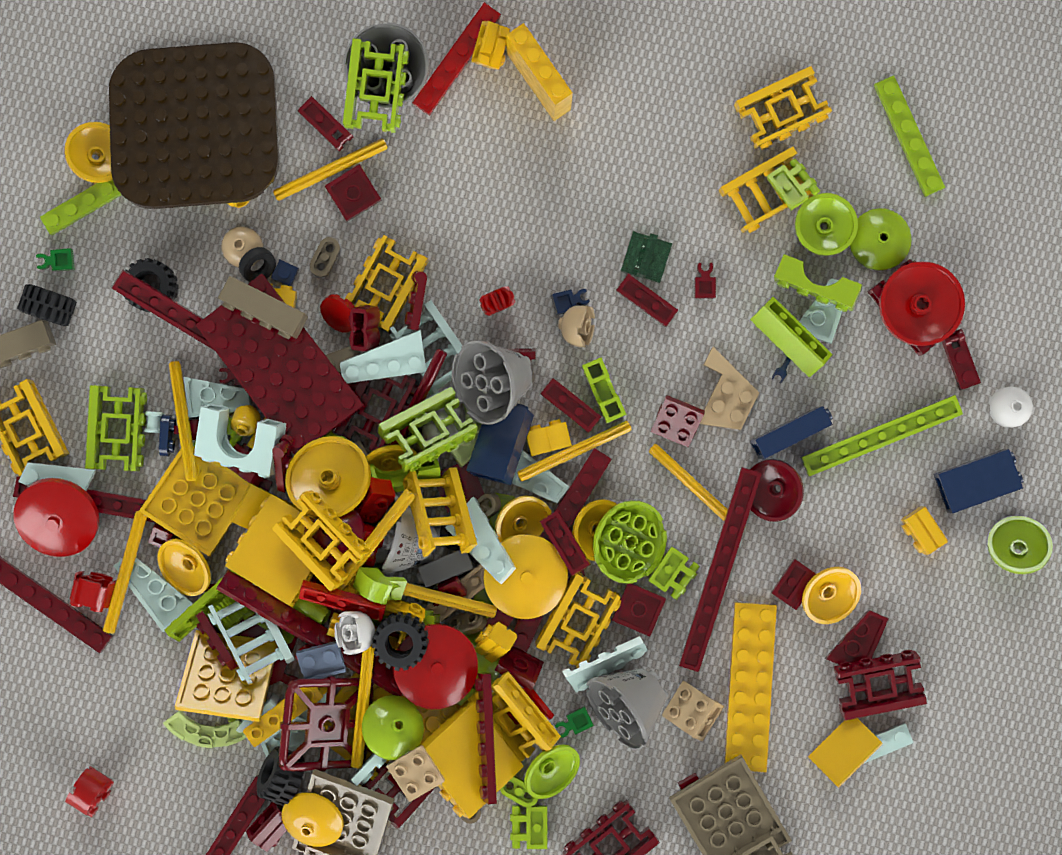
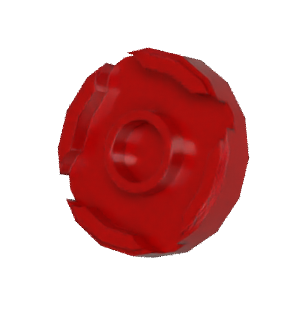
(337, 312)

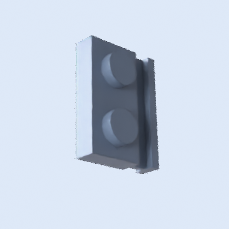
(321, 661)

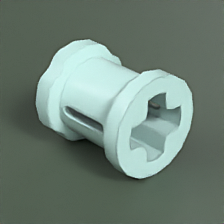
(153, 422)

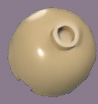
(238, 242)
(577, 326)

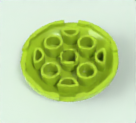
(645, 543)

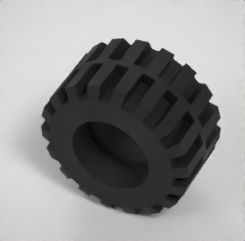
(148, 266)
(46, 305)
(397, 658)
(276, 784)

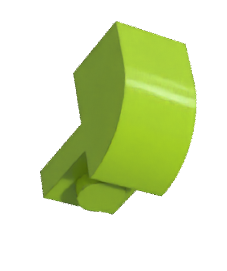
(378, 588)

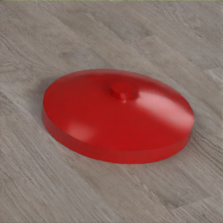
(922, 303)
(56, 517)
(443, 673)

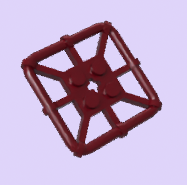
(315, 732)

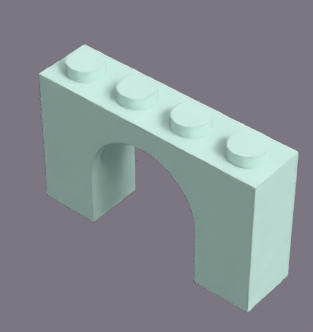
(214, 445)

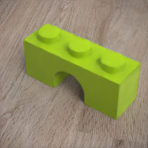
(603, 390)

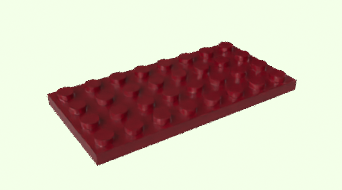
(282, 376)

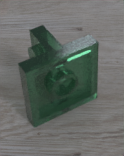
(646, 257)

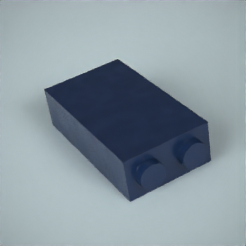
(791, 432)
(501, 446)
(979, 480)

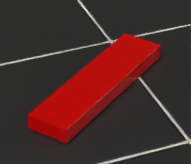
(340, 600)

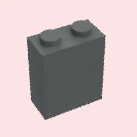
(445, 568)

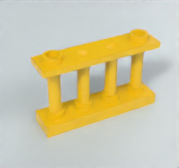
(750, 179)
(456, 502)

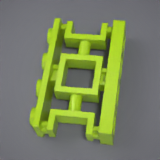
(358, 84)
(421, 415)
(99, 423)

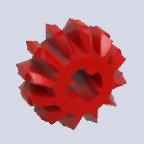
(497, 300)

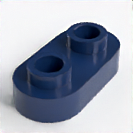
(166, 444)

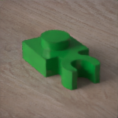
(58, 260)
(577, 721)

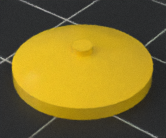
(331, 468)
(534, 584)

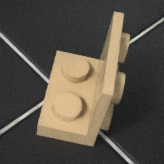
(692, 711)
(415, 773)

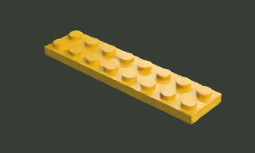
(750, 684)

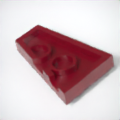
(860, 640)

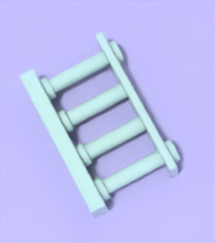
(443, 330)
(273, 633)

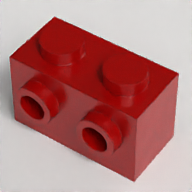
(376, 500)

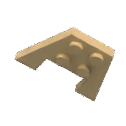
(731, 397)

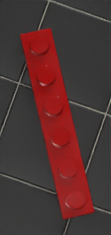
(454, 61)

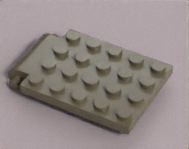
(730, 813)
(363, 814)

